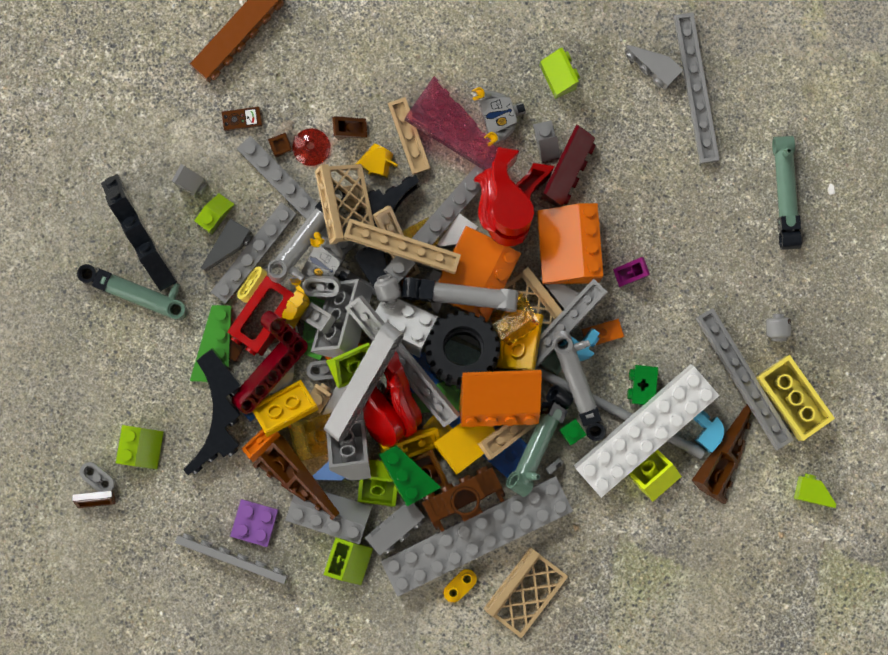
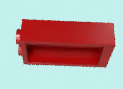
(264, 338)

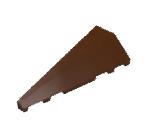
(284, 465)
(717, 470)

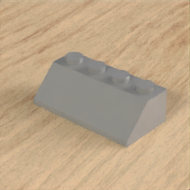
(345, 331)
(347, 525)

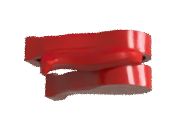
(506, 206)
(395, 412)

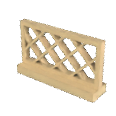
(329, 200)
(540, 291)
(510, 586)

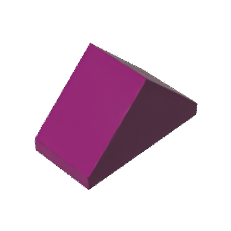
(631, 272)

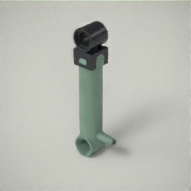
(789, 220)
(134, 292)
(551, 414)

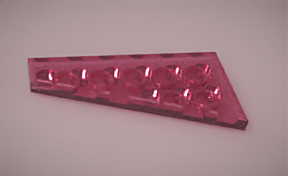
(450, 125)

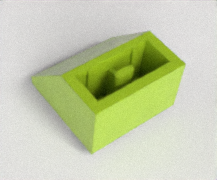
(559, 73)
(348, 561)

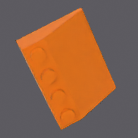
(570, 244)
(480, 265)
(500, 398)

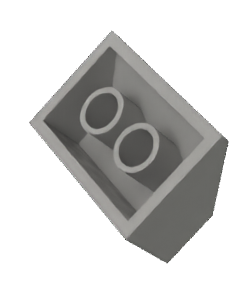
(350, 455)

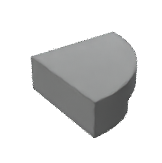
(554, 465)

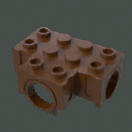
(457, 496)

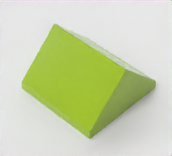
(346, 364)

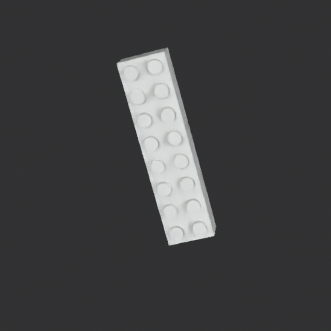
(646, 430)

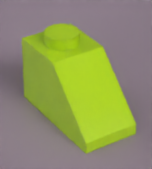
(214, 213)
(813, 491)

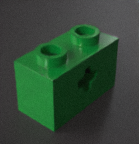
(649, 376)

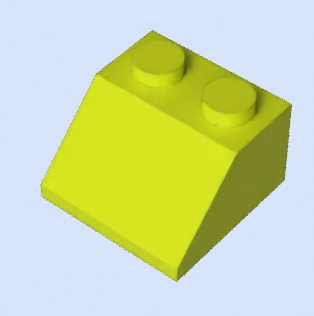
(655, 475)

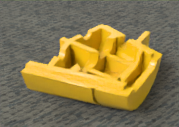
(377, 161)
(296, 307)

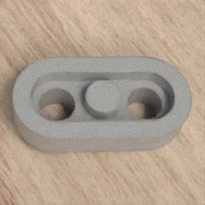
(322, 286)
(324, 374)
(97, 478)

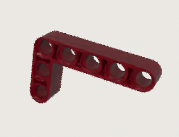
(274, 366)

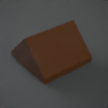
(431, 466)

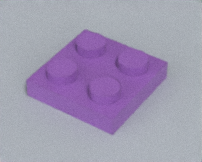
(254, 523)

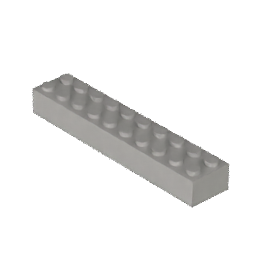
(476, 536)

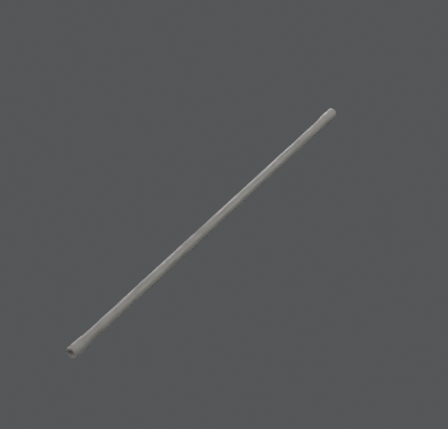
(687, 446)

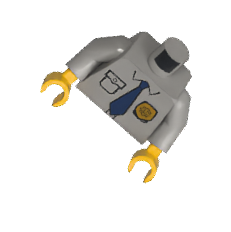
(498, 114)
(324, 260)

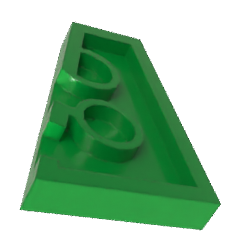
(407, 476)

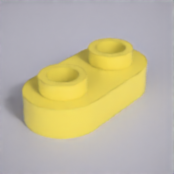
(251, 284)

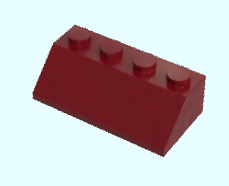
(568, 167)

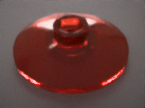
(313, 156)

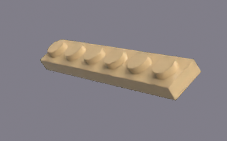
(402, 246)

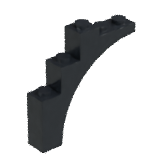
(137, 233)
(372, 260)
(220, 439)

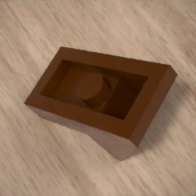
(349, 127)

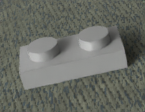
(318, 318)

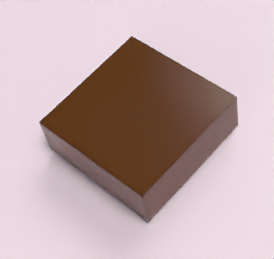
(280, 145)
(235, 350)

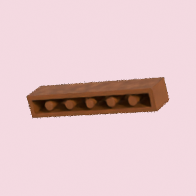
(233, 37)

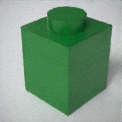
(572, 432)

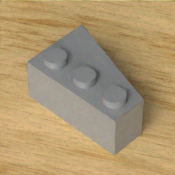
(395, 528)

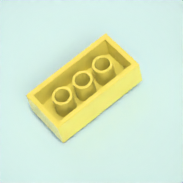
(794, 398)

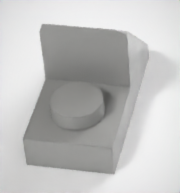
(546, 141)

